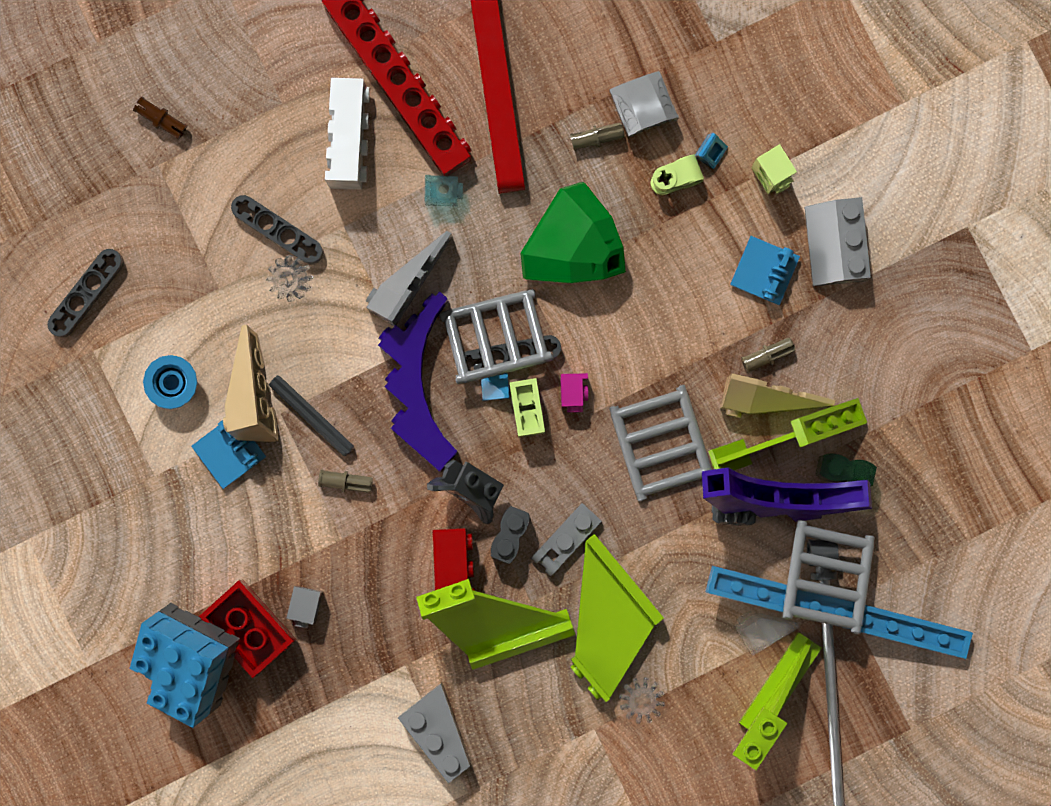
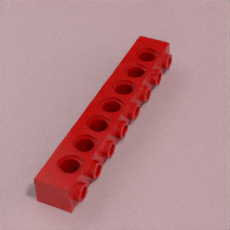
(447, 160)

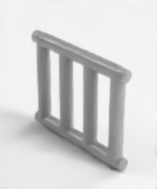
(491, 369)
(634, 465)
(862, 569)

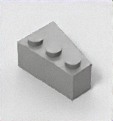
(437, 733)

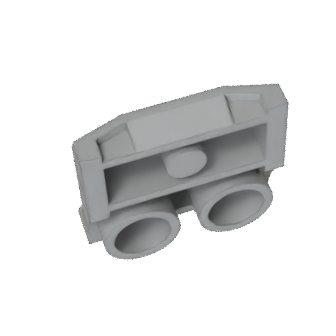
(643, 103)

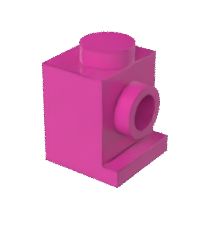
(573, 392)

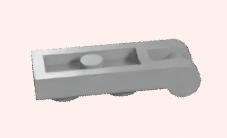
(567, 538)

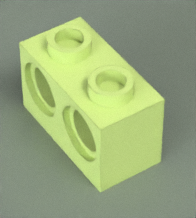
(774, 170)
(527, 408)

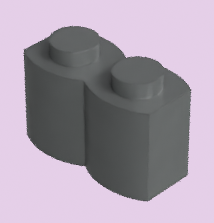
(513, 526)

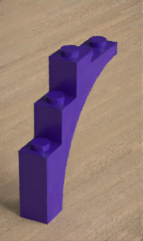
(406, 384)
(800, 501)

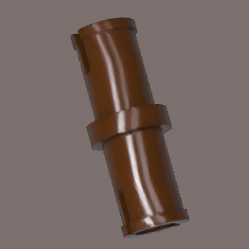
(160, 118)

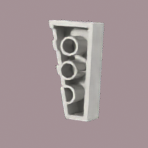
(347, 134)

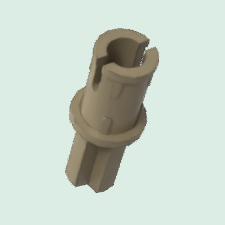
(597, 136)
(768, 354)
(345, 481)

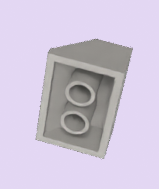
(837, 242)

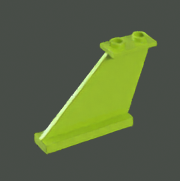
(806, 430)
(611, 621)
(489, 625)
(762, 713)

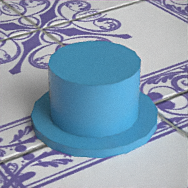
(170, 382)

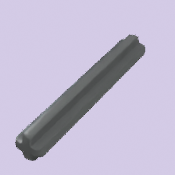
(311, 415)

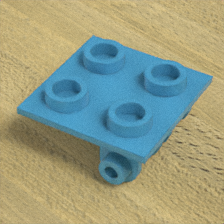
(765, 270)
(226, 455)

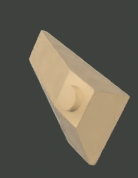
(752, 396)
(246, 402)

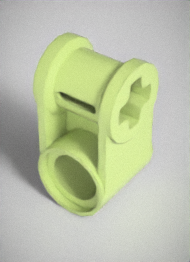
(681, 175)

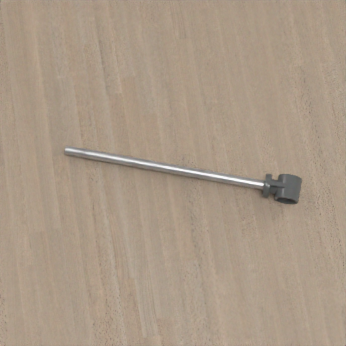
(824, 575)

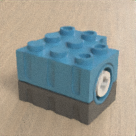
(185, 662)

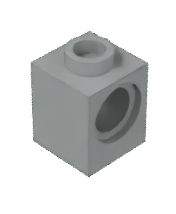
(304, 606)

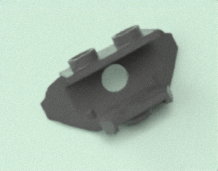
(470, 486)

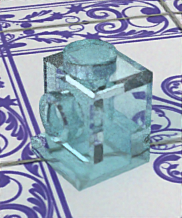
(435, 198)

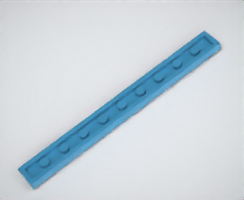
(875, 621)

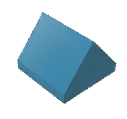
(711, 150)

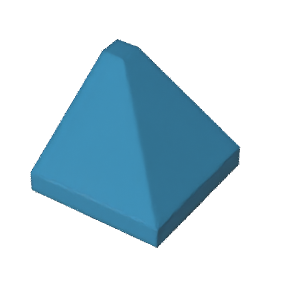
(495, 387)

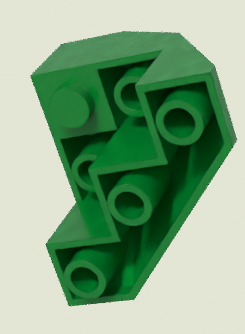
(574, 240)

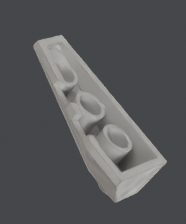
(400, 289)

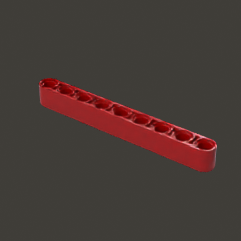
(497, 96)

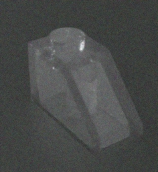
(762, 630)

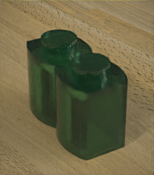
(838, 468)

